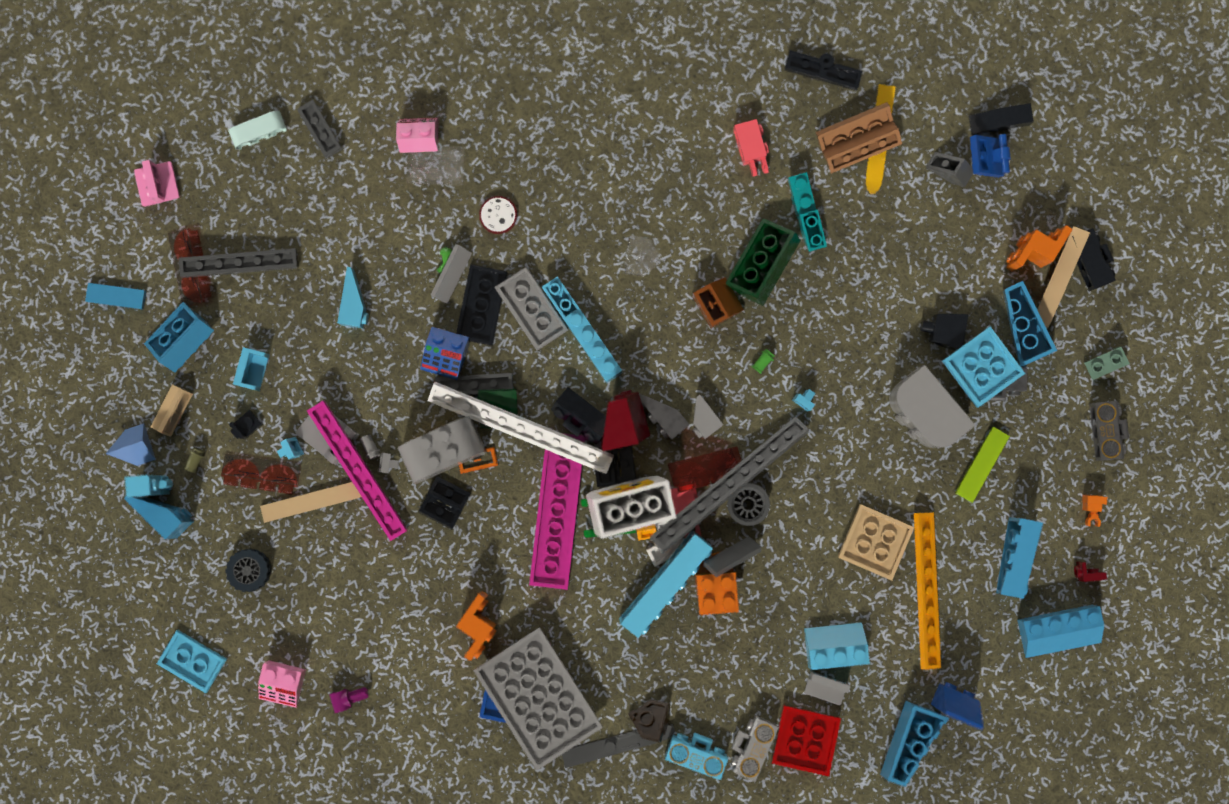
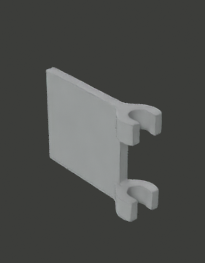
(309, 432)

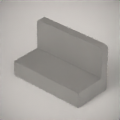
(826, 688)

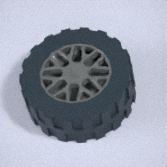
(248, 570)

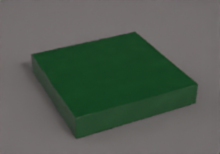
(501, 398)

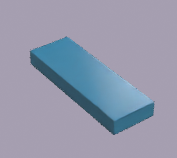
(115, 296)

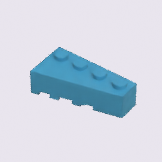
(1026, 325)
(1018, 556)
(911, 742)

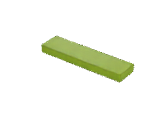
(982, 464)

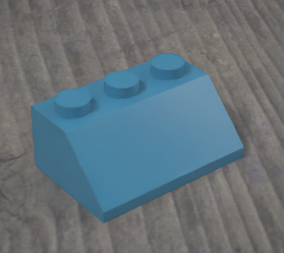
(178, 337)

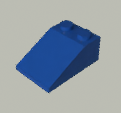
(958, 704)

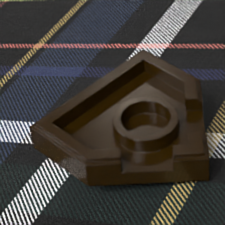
(651, 720)

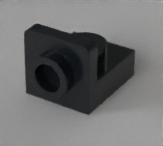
(245, 425)

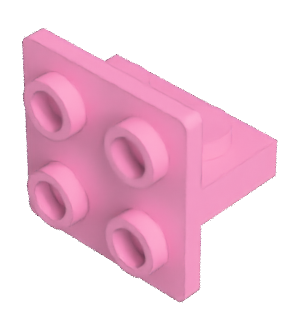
(156, 183)

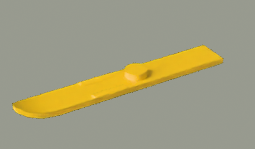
(876, 163)

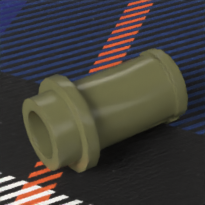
(194, 459)

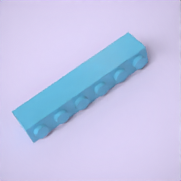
(665, 584)

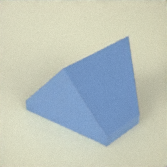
(133, 446)

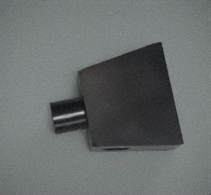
(946, 330)

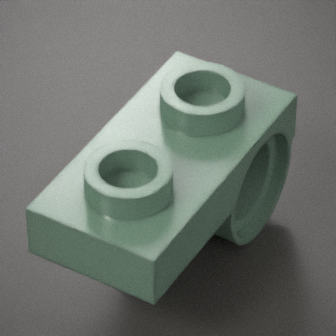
(1106, 363)

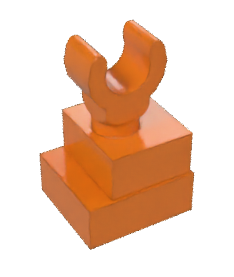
(1093, 504)

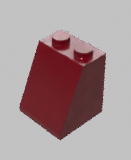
(625, 421)

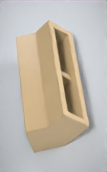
(171, 410)

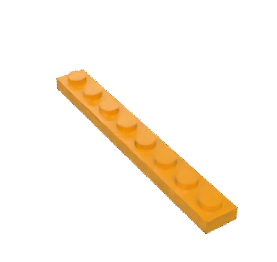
(927, 590)

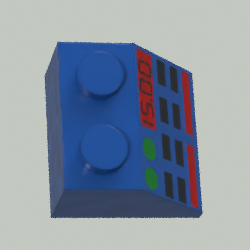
(444, 353)

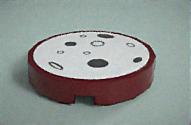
(498, 215)

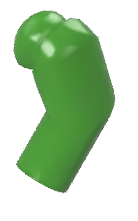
(445, 252)

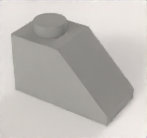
(704, 419)

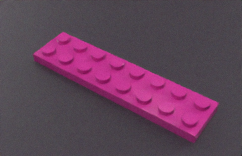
(556, 520)

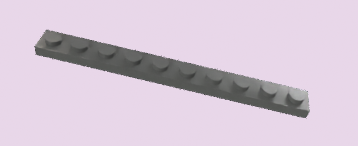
(729, 484)

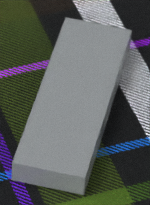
(451, 273)

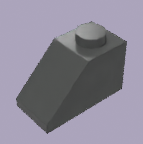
(950, 168)

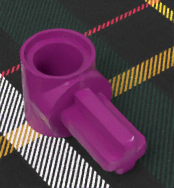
(344, 699)

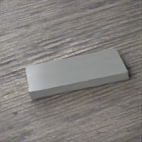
(531, 308)

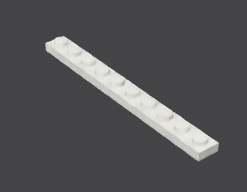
(520, 427)

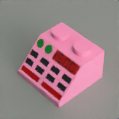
(417, 135)
(280, 683)

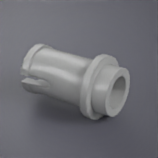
(370, 447)

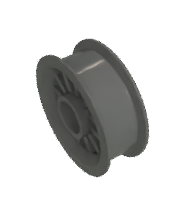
(761, 514)

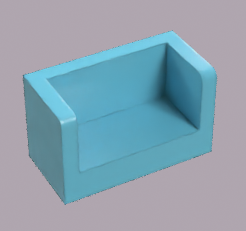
(251, 369)

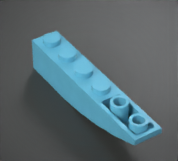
(582, 330)

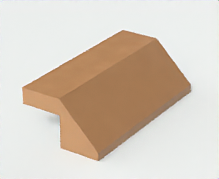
(859, 137)

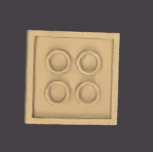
(875, 542)

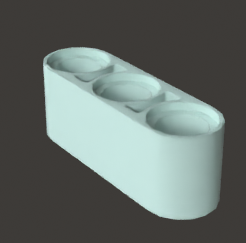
(257, 129)

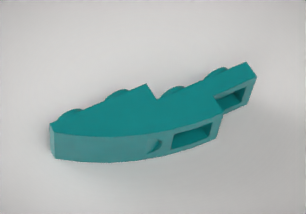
(806, 212)

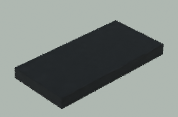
(481, 304)

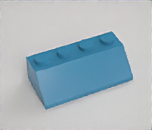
(1061, 630)

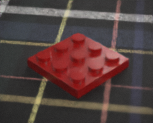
(806, 740)

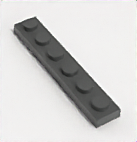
(238, 263)

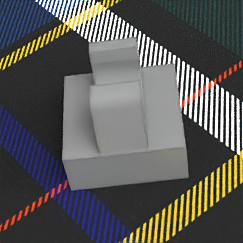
(385, 463)

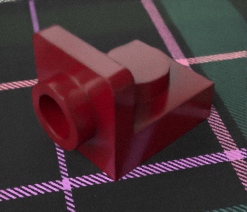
(1085, 575)

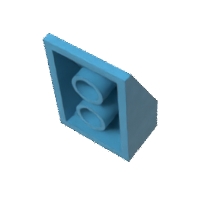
(164, 518)

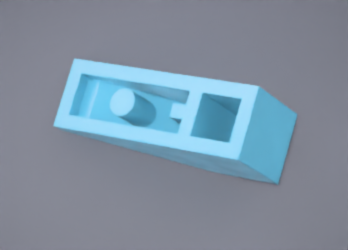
(352, 306)

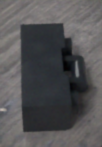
(1092, 265)
(579, 416)

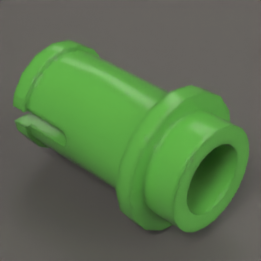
(763, 361)

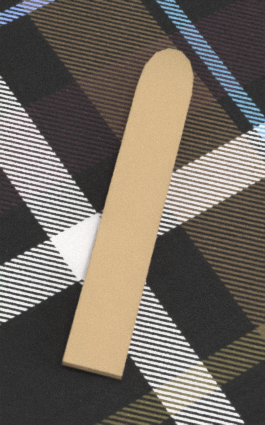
(1062, 274)
(309, 502)

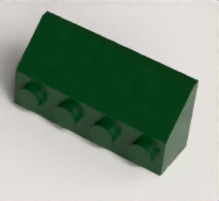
(763, 261)

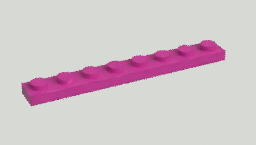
(357, 470)

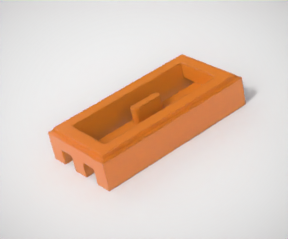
(495, 463)

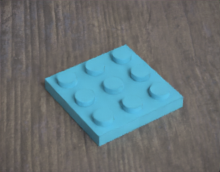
(983, 367)

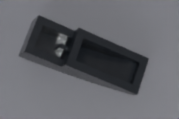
(1001, 119)

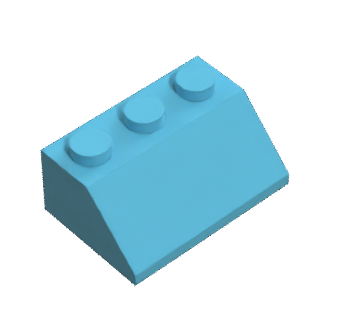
(836, 646)

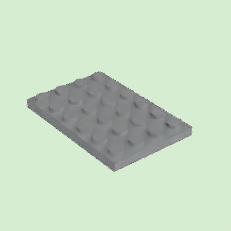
(538, 698)

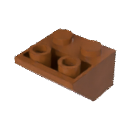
(717, 302)

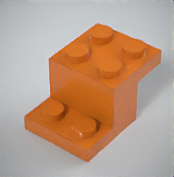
(1038, 248)
(716, 593)
(477, 626)

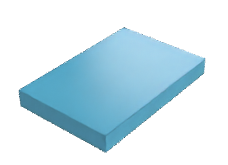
(191, 661)

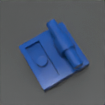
(990, 155)

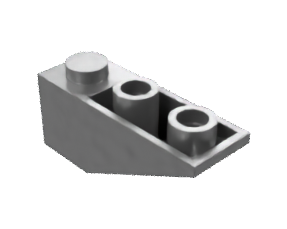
(668, 418)

